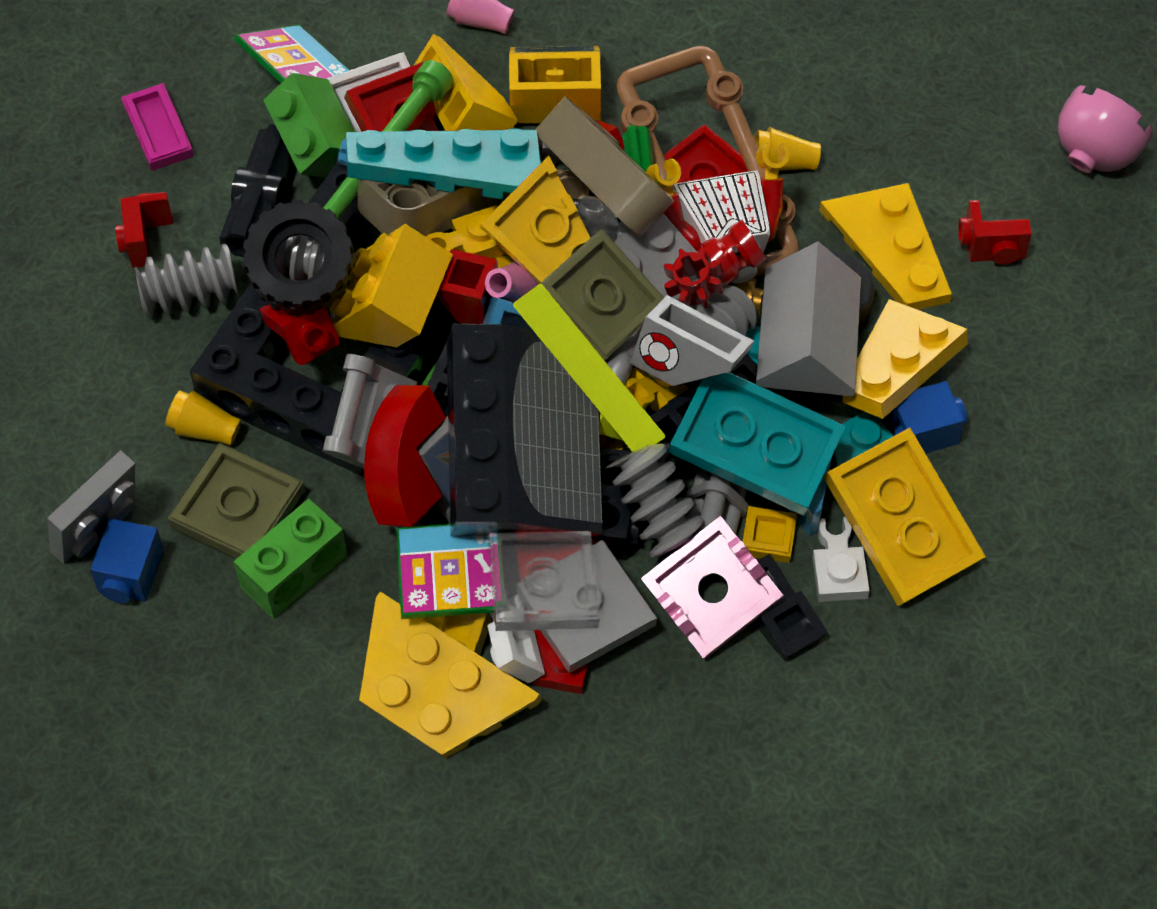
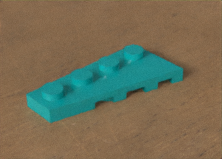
(466, 157)

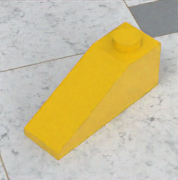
(471, 99)

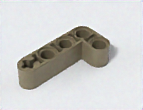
(603, 166)
(419, 204)

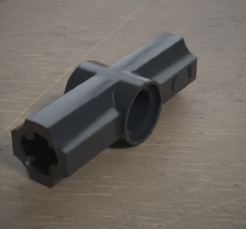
(257, 187)

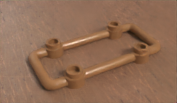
(723, 95)

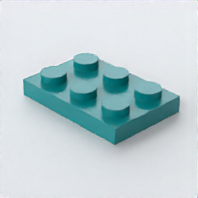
(757, 440)

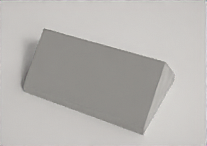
(809, 324)

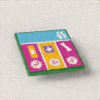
(289, 51)
(442, 573)

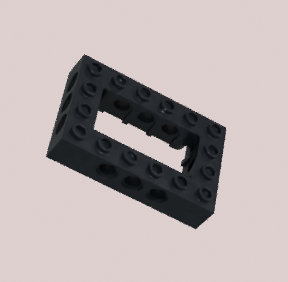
(242, 372)

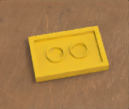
(903, 516)

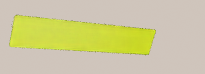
(588, 368)

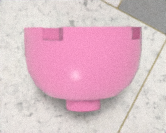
(1101, 131)

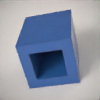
(932, 416)
(126, 561)

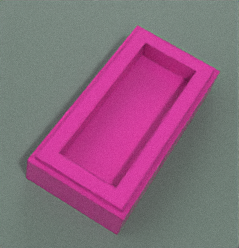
(157, 127)

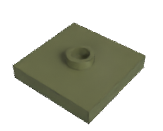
(603, 293)
(235, 502)

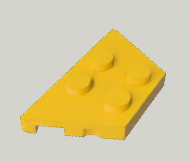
(435, 683)

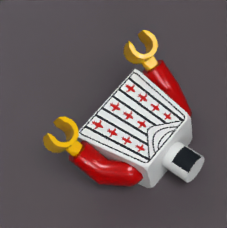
(713, 204)

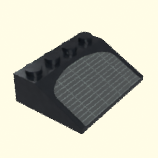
(518, 437)

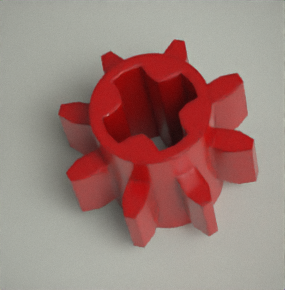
(693, 264)

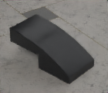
(791, 621)

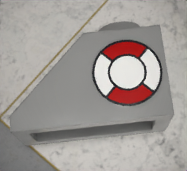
(686, 345)

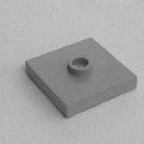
(621, 612)

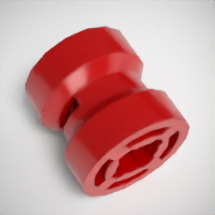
(721, 250)

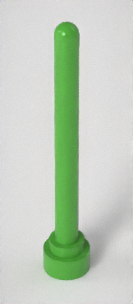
(429, 85)

